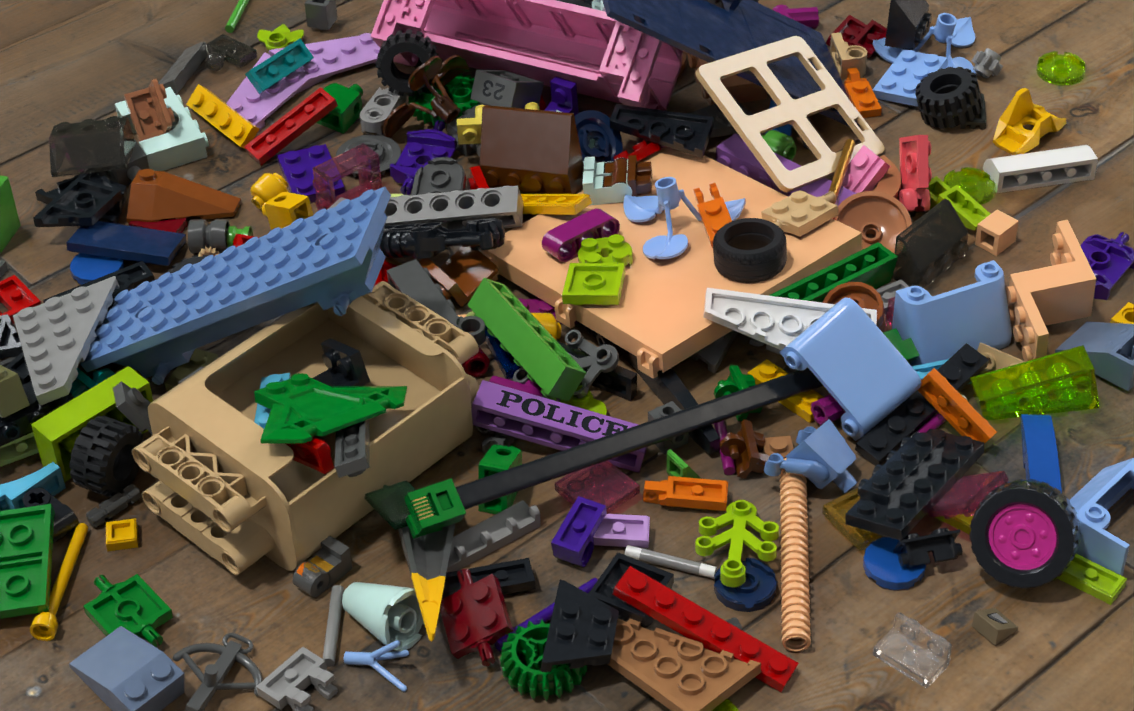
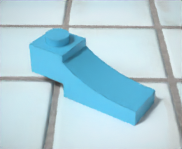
(48, 478)

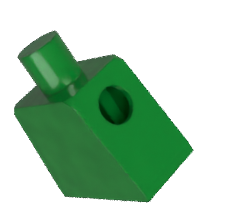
(348, 107)
(497, 460)

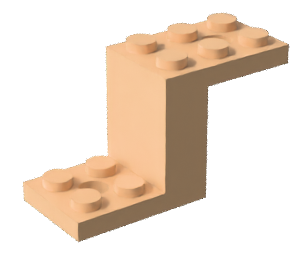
(1050, 293)

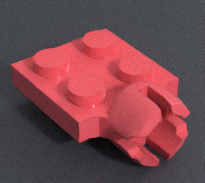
(915, 172)

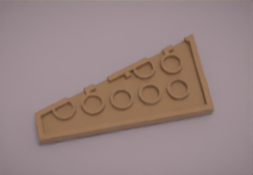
(677, 668)

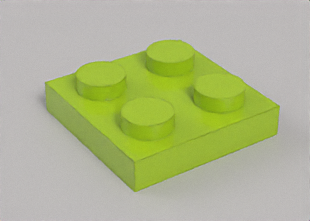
(594, 283)

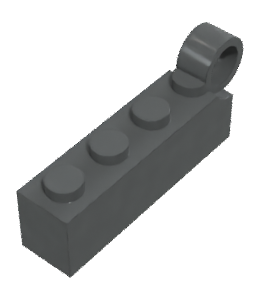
(418, 284)

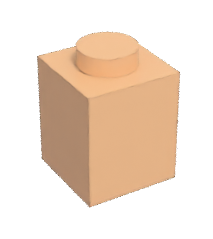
(996, 232)

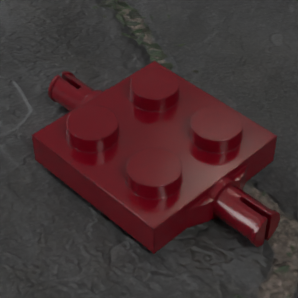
(475, 617)

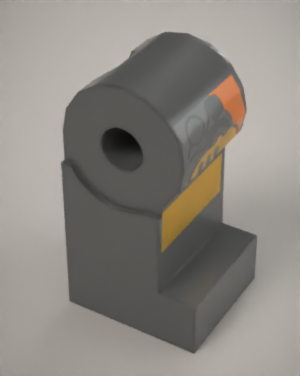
(323, 568)

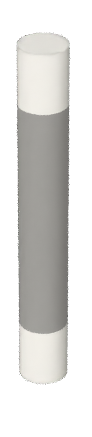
(671, 561)

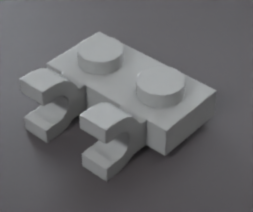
(292, 677)

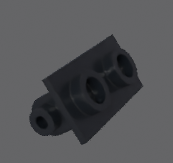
(939, 542)

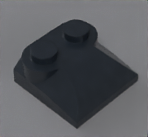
(613, 573)

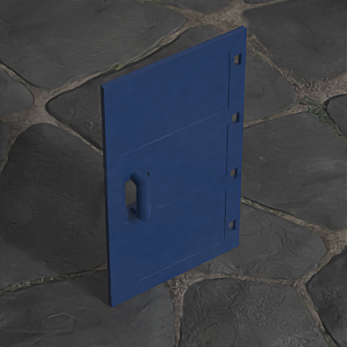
(720, 33)

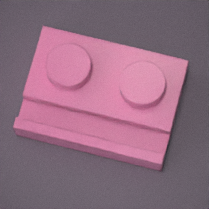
(864, 171)

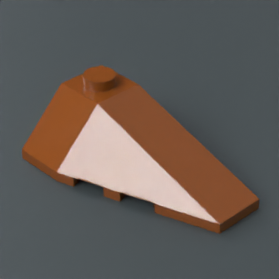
(167, 196)

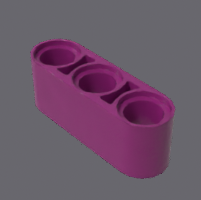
(566, 239)

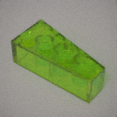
(1038, 386)

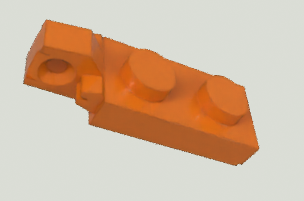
(861, 94)
(687, 493)

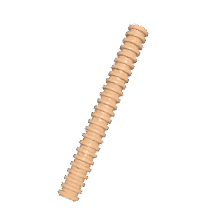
(794, 562)

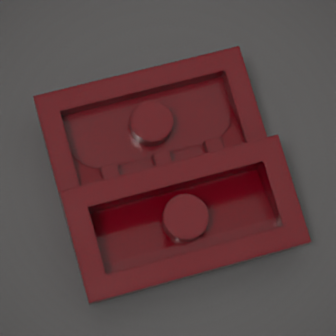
(860, 34)

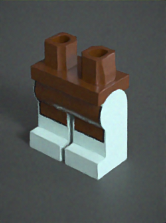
(613, 180)

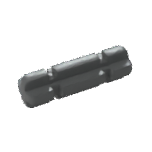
(113, 505)

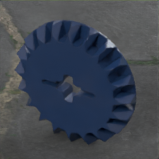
(596, 126)

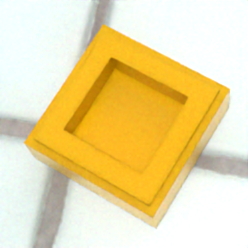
(122, 534)

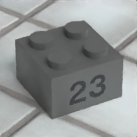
(505, 89)

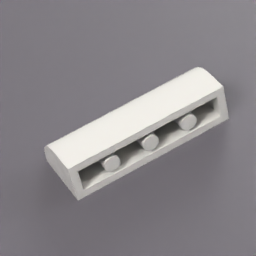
(1042, 168)

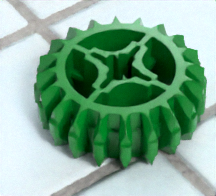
(530, 646)

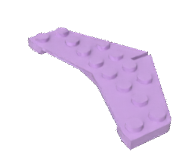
(329, 59)

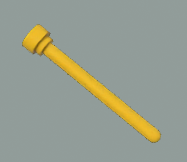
(45, 624)

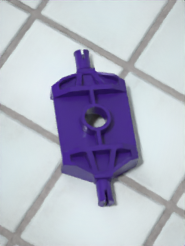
(421, 148)
(1115, 258)

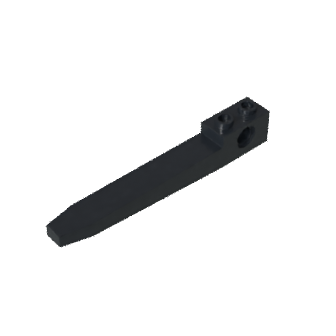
(669, 388)

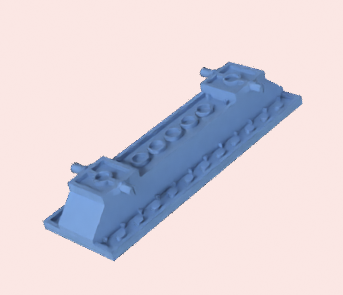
(310, 261)

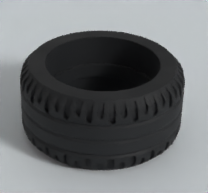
(749, 250)

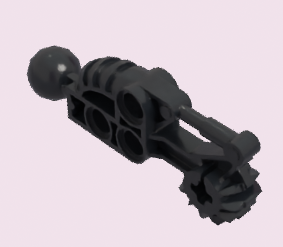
(430, 239)

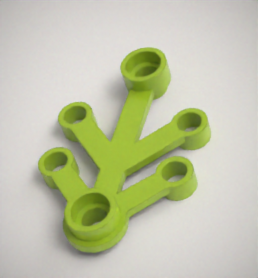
(740, 515)

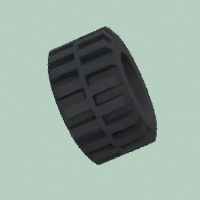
(402, 43)
(949, 97)
(104, 456)

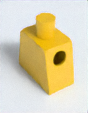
(286, 208)

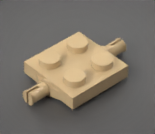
(801, 212)

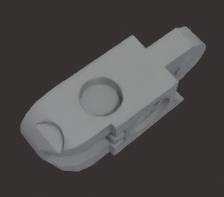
(378, 108)

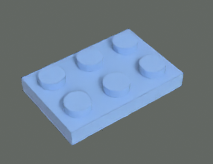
(905, 73)

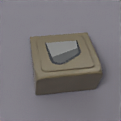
(993, 625)

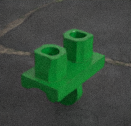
(734, 383)

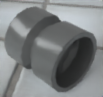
(204, 234)

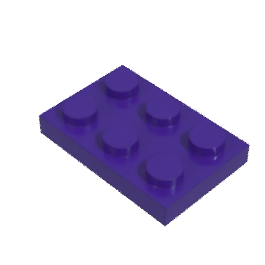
(298, 170)

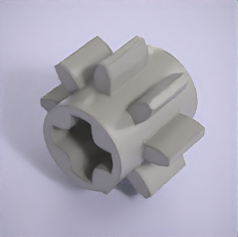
(987, 63)

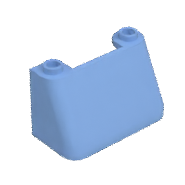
(957, 317)
(854, 366)

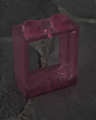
(356, 159)

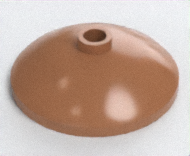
(875, 214)

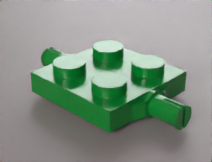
(130, 606)

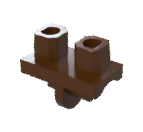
(745, 450)

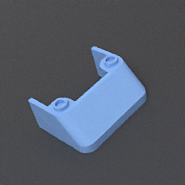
(1091, 508)

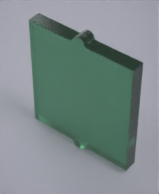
(391, 504)

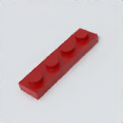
(291, 126)

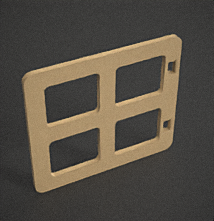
(787, 111)

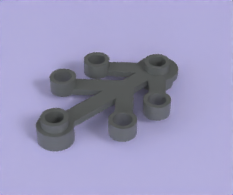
(593, 362)

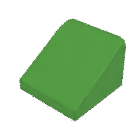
(678, 467)

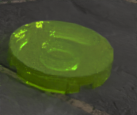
(1061, 69)
(972, 181)

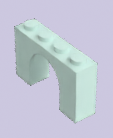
(176, 147)

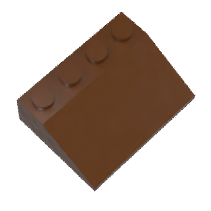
(531, 150)

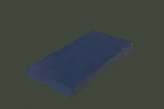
(127, 242)

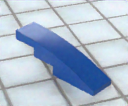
(1040, 449)

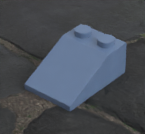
(129, 673)

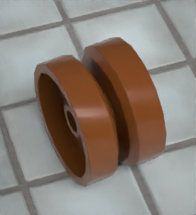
(863, 295)

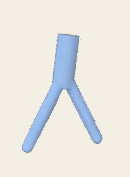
(372, 658)

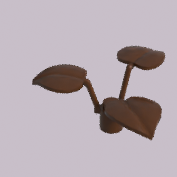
(441, 105)

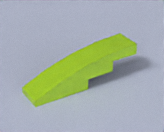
(965, 206)

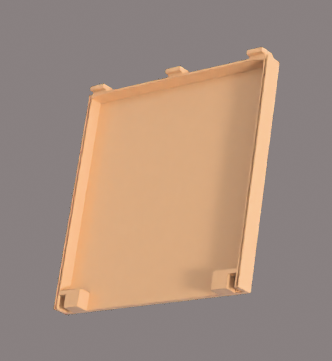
(665, 298)

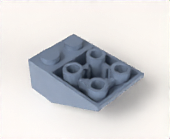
(1109, 349)

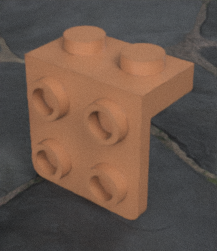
(149, 111)

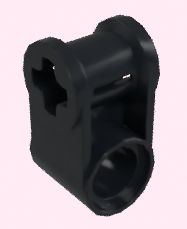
(64, 517)

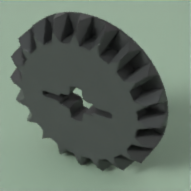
(385, 147)

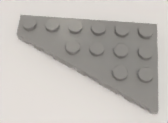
(60, 336)

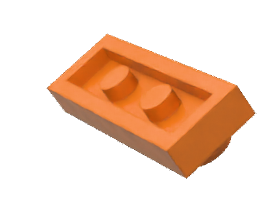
(955, 407)

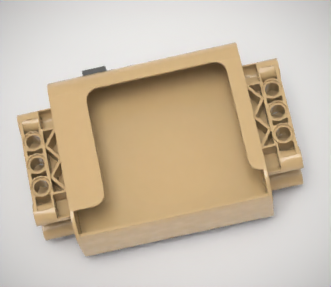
(250, 495)

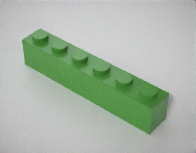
(526, 340)

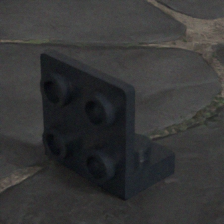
(343, 365)

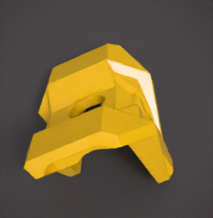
(1021, 111)

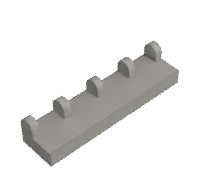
(492, 534)

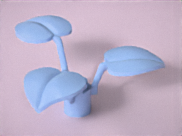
(947, 29)
(668, 198)

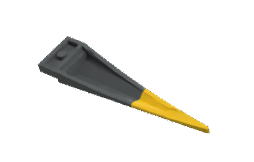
(428, 565)

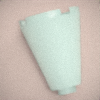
(385, 612)

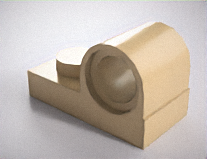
(847, 56)

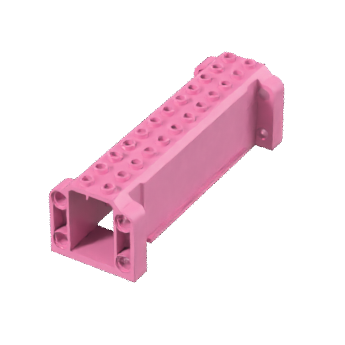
(542, 42)

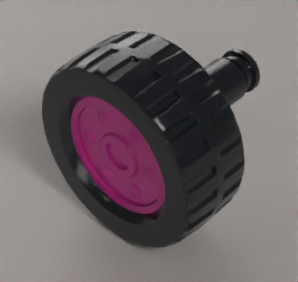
(1025, 533)

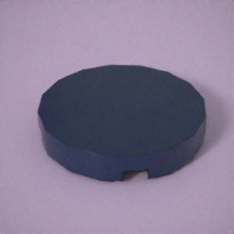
(756, 591)

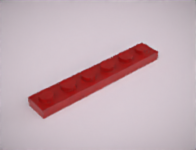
(703, 626)

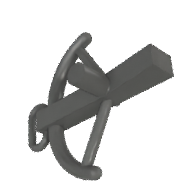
(216, 673)

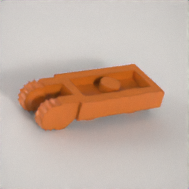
(713, 212)

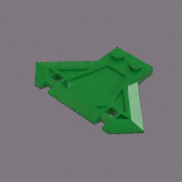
(311, 408)

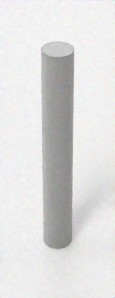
(333, 625)

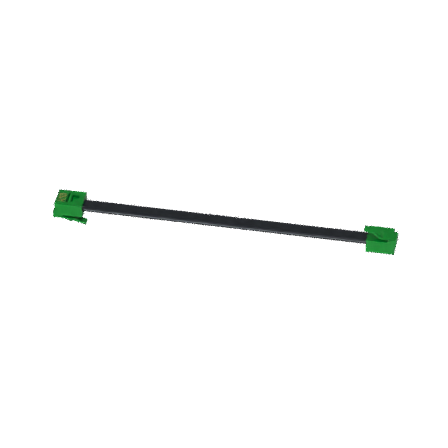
(445, 504)

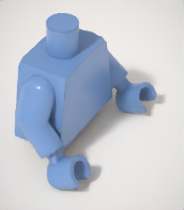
(819, 457)

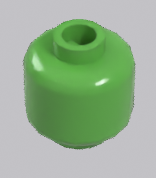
(780, 143)

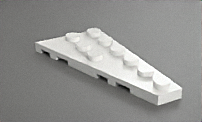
(765, 317)

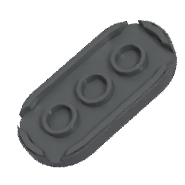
(439, 176)

